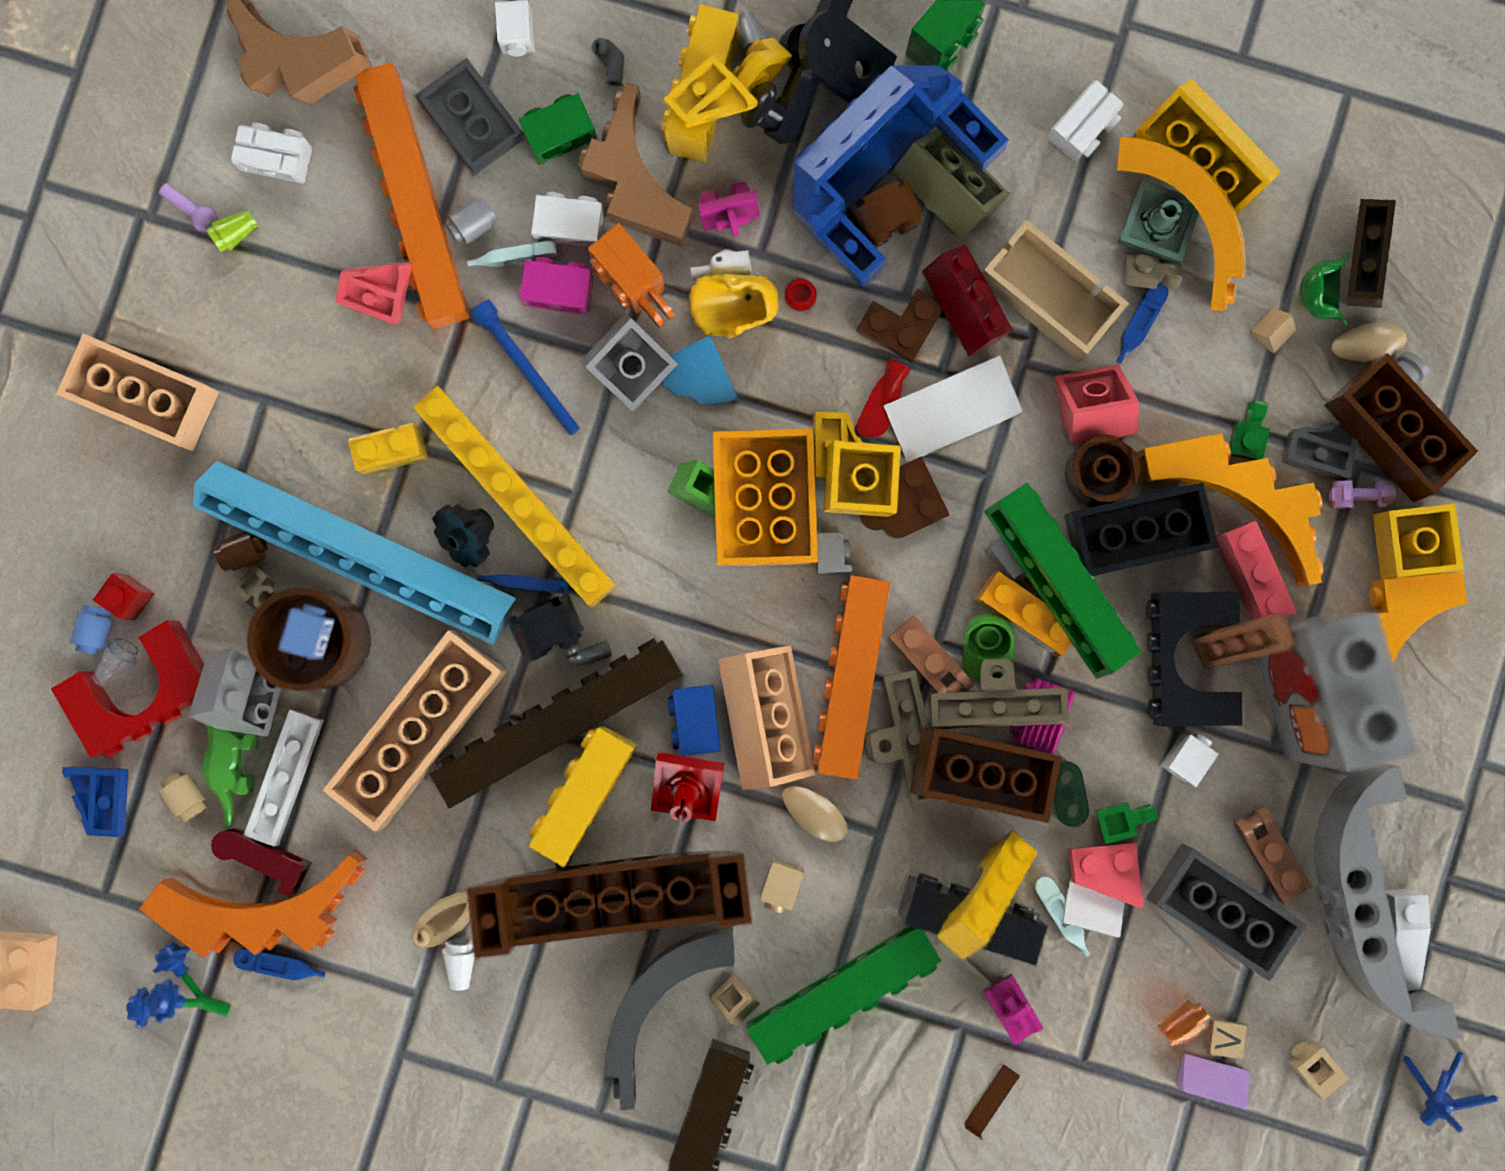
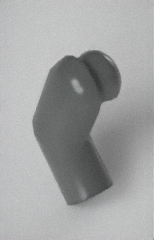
(612, 57)
(589, 655)

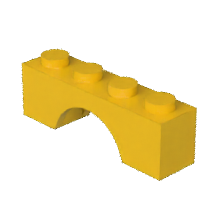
(979, 913)

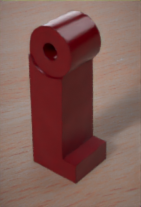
(262, 857)

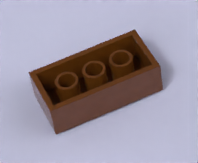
(1401, 428)
(1015, 778)

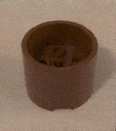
(344, 653)

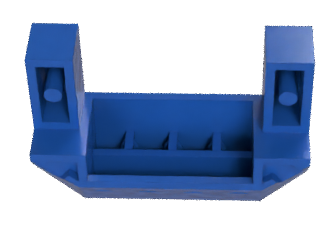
(870, 142)

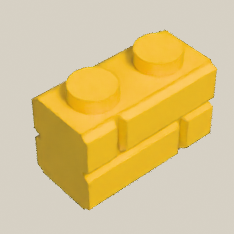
(387, 449)

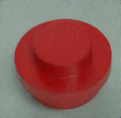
(800, 294)

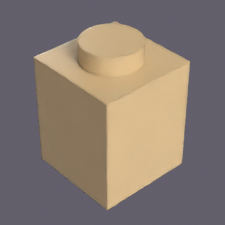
(781, 885)

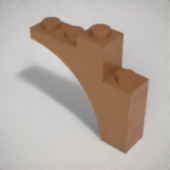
(302, 65)
(616, 164)

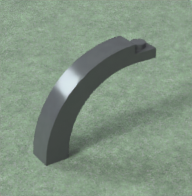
(676, 963)

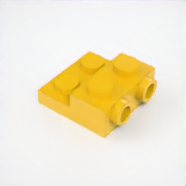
(763, 63)

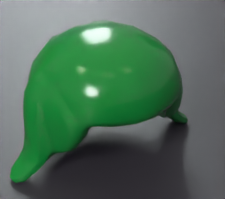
(1322, 289)

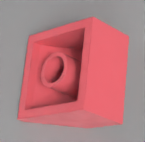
(1097, 404)

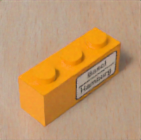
(1023, 612)

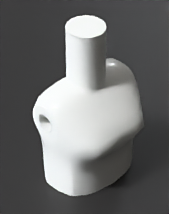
(725, 263)

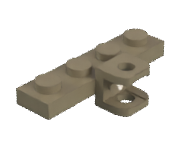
(999, 702)
(904, 735)

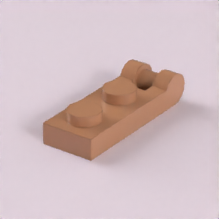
(929, 657)
(1272, 855)

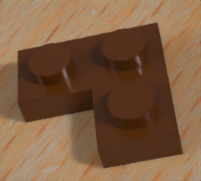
(903, 333)

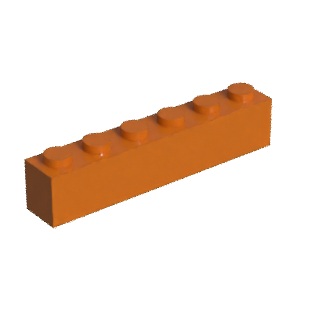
(852, 677)

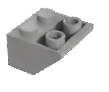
(234, 695)

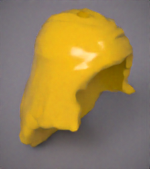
(721, 305)

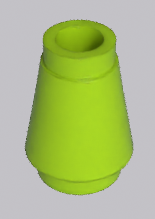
(231, 230)

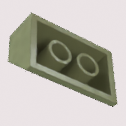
(949, 183)

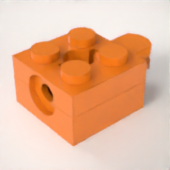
(630, 273)

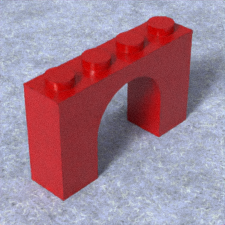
(104, 726)

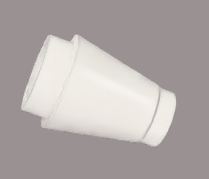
(459, 962)

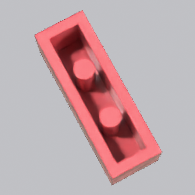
(1254, 572)

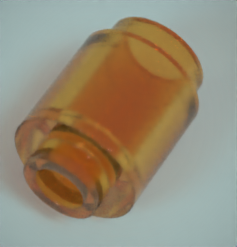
(1185, 1023)

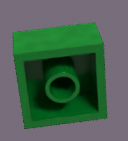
(944, 31)

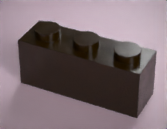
(1371, 253)

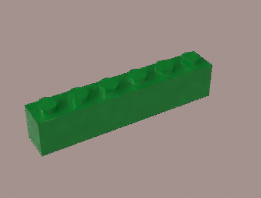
(1063, 581)
(842, 993)

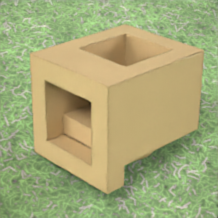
(1324, 1076)

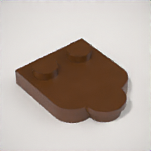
(917, 503)

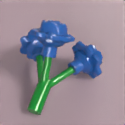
(164, 997)

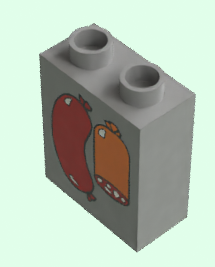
(1338, 694)

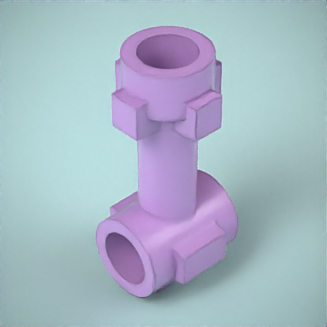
(1343, 494)

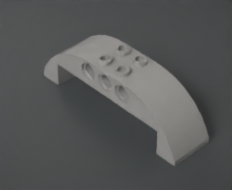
(1358, 905)

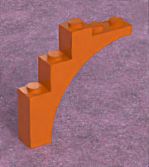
(208, 922)

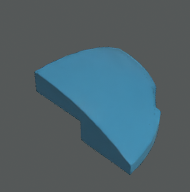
(700, 375)

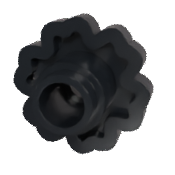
(464, 533)

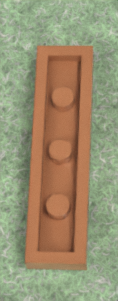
(1244, 641)

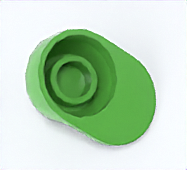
(986, 638)

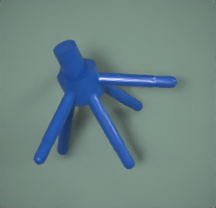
(1439, 1102)

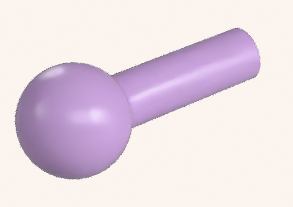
(200, 216)

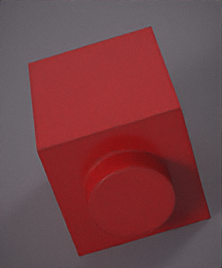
(123, 596)

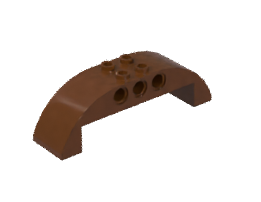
(608, 899)

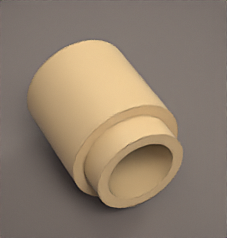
(182, 797)

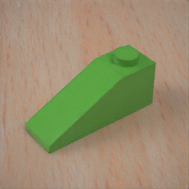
(695, 485)

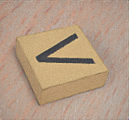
(1226, 1038)

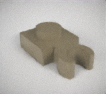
(1146, 272)
(255, 586)

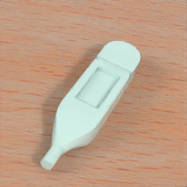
(516, 254)
(1055, 906)

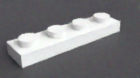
(283, 777)

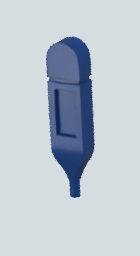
(1142, 319)
(526, 583)
(275, 964)

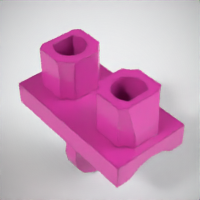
(730, 210)
(1013, 1009)

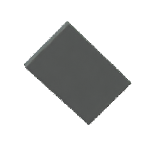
(470, 116)

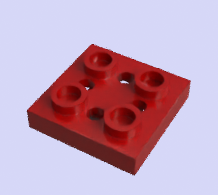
(687, 793)

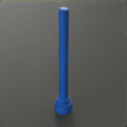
(486, 316)

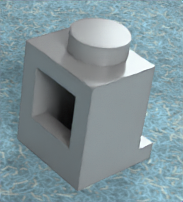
(832, 552)

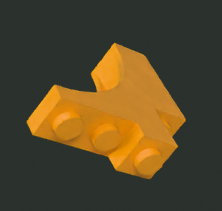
(1413, 600)

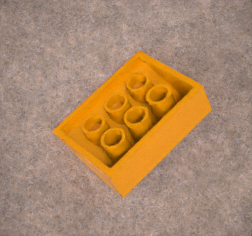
(765, 497)

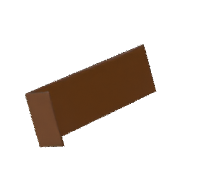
(991, 1101)

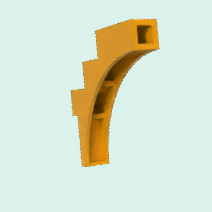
(1251, 485)

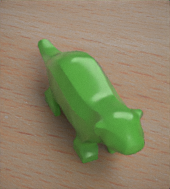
(223, 765)

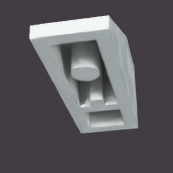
(1412, 931)

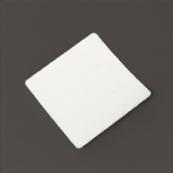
(1093, 910)

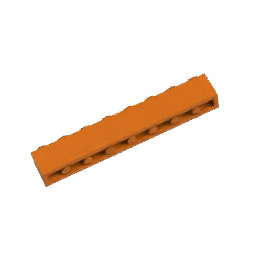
(412, 196)

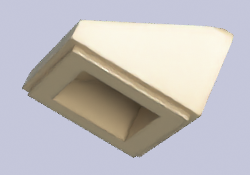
(734, 1000)

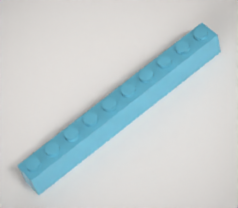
(353, 552)

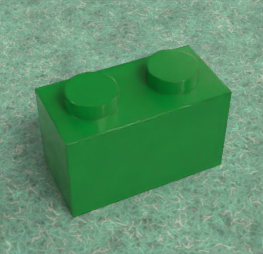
(558, 128)

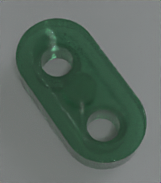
(1071, 794)

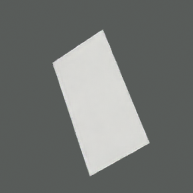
(953, 409)

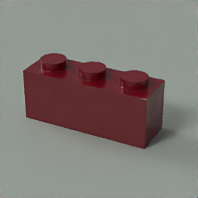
(967, 300)

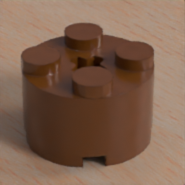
(887, 211)
(1109, 454)

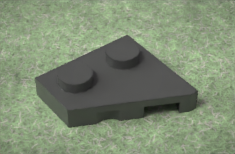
(1322, 450)

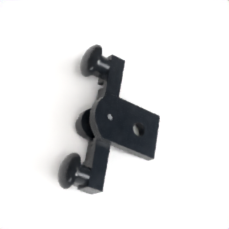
(824, 54)

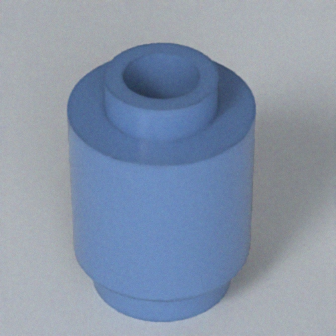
(91, 629)

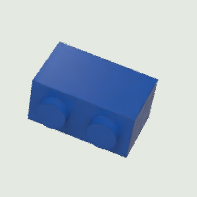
(695, 720)

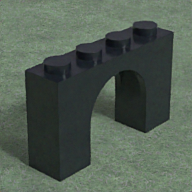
(1173, 701)

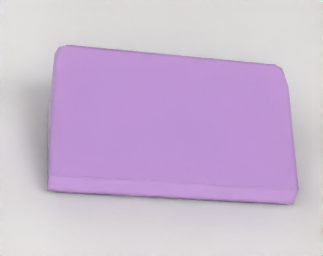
(1213, 1080)

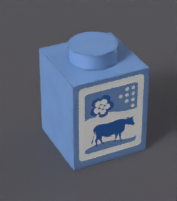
(307, 632)

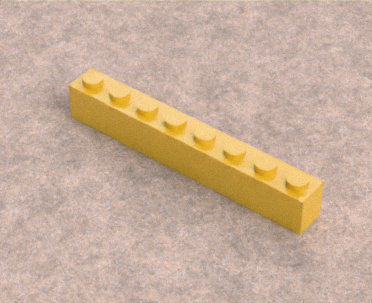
(514, 496)

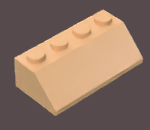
(766, 717)

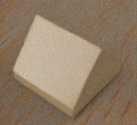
(1274, 329)

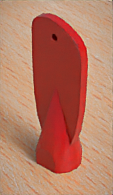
(873, 418)

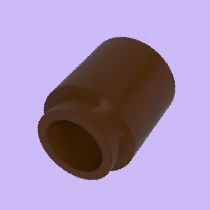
(240, 551)

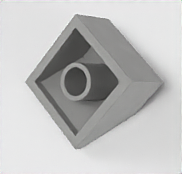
(628, 362)

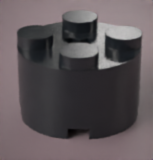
(546, 626)

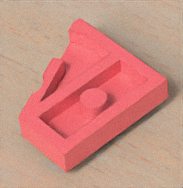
(375, 290)
(1108, 870)

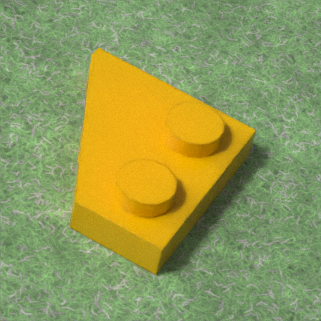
(708, 95)

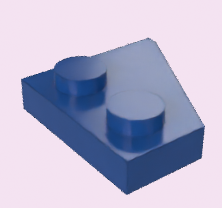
(100, 798)

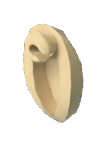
(1369, 342)
(815, 813)
(441, 921)

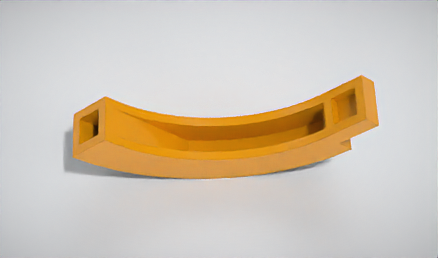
(1206, 196)

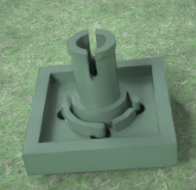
(1164, 211)

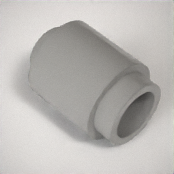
(471, 221)

